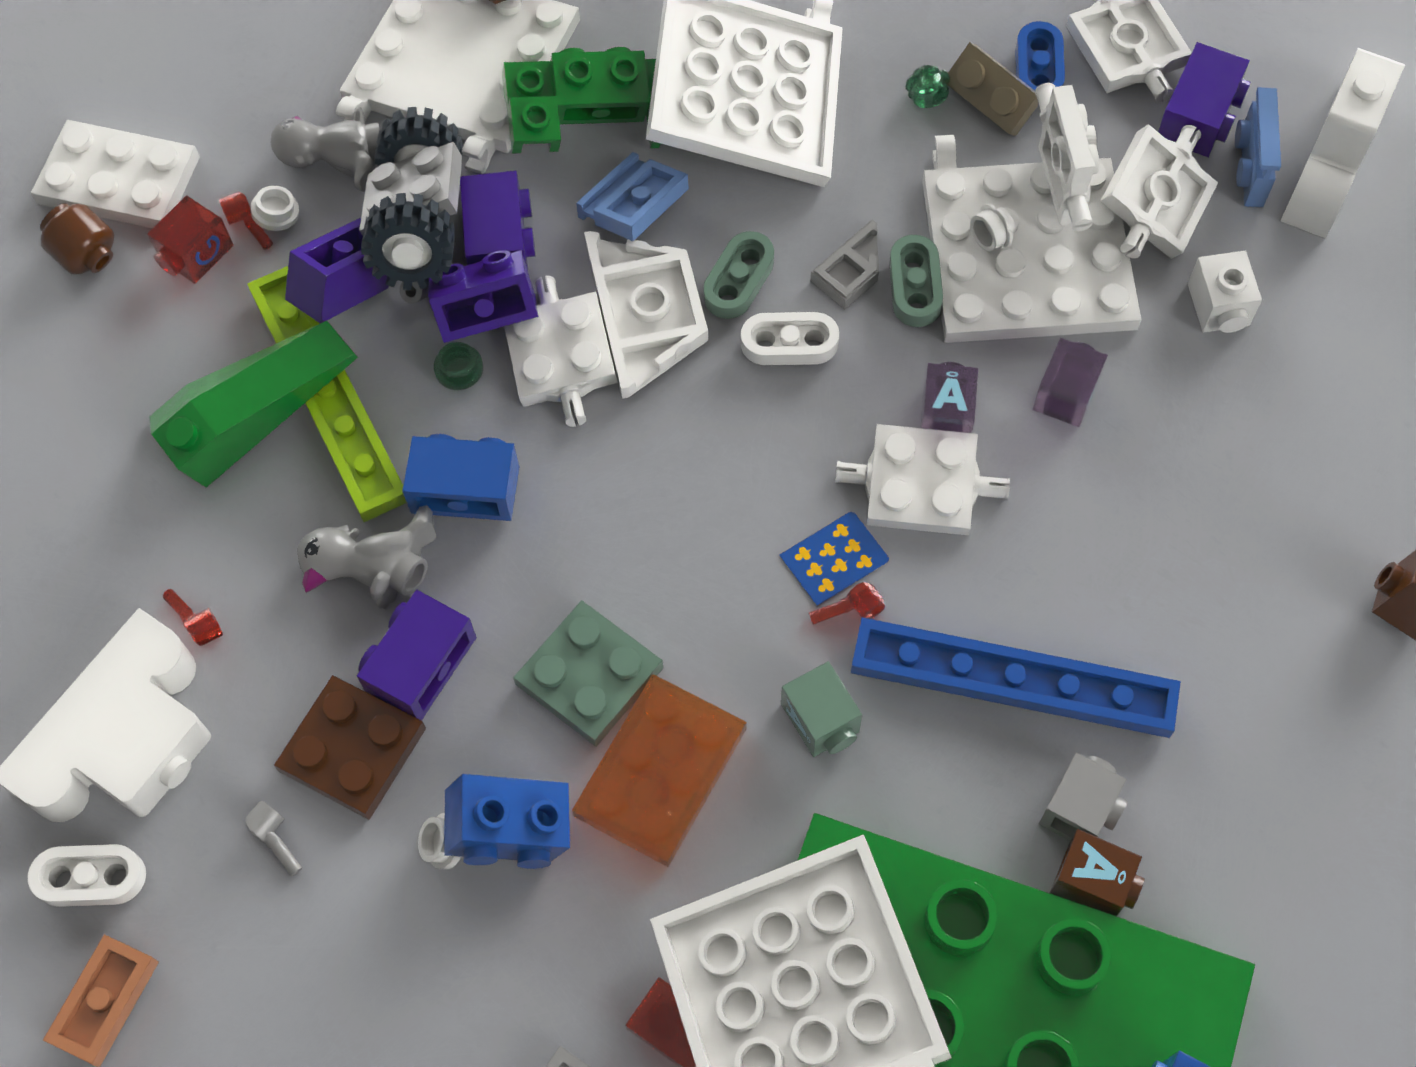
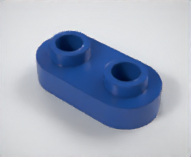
(1046, 63)

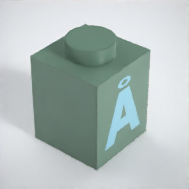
(822, 710)

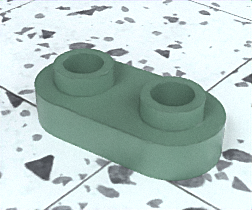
(737, 278)
(916, 284)

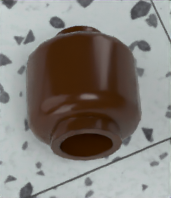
(77, 238)

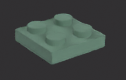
(588, 672)

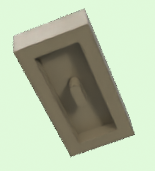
(992, 89)

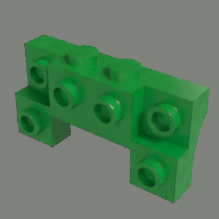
(575, 90)

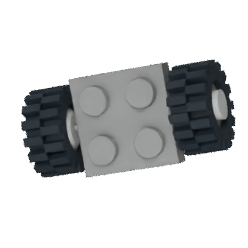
(412, 199)

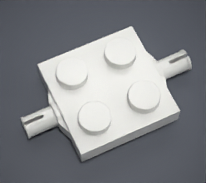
(1129, 44)
(1067, 154)
(1159, 191)
(561, 351)
(922, 479)

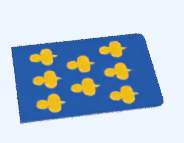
(834, 558)

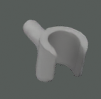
(262, 823)

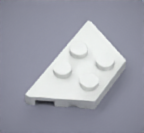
(646, 307)

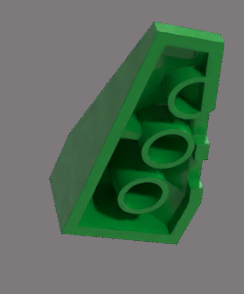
(236, 407)

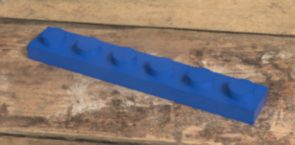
(1016, 677)

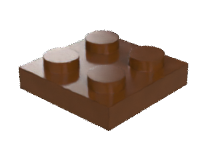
(350, 747)

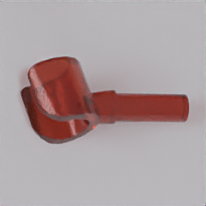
(237, 209)
(862, 597)
(201, 626)

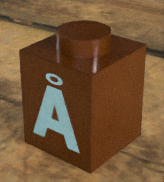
(1098, 874)

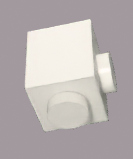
(1224, 292)

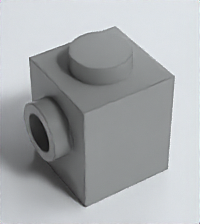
(1085, 798)

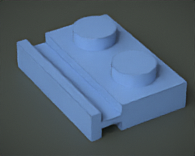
(1260, 147)
(633, 196)

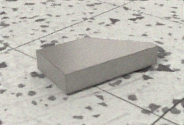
(850, 268)

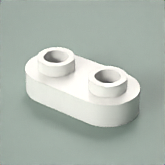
(789, 337)
(90, 876)

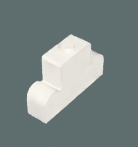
(1342, 142)
(113, 729)

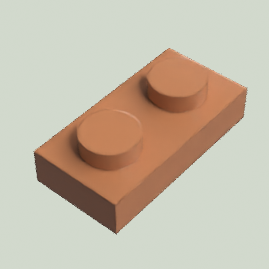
(101, 1001)

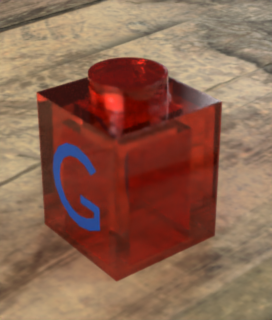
(189, 240)

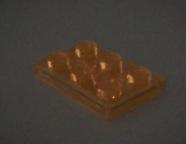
(659, 770)

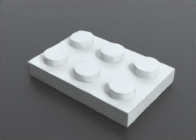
(115, 173)

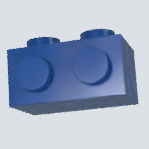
(462, 477)
(506, 820)

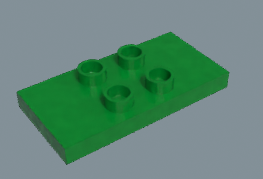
(1044, 977)

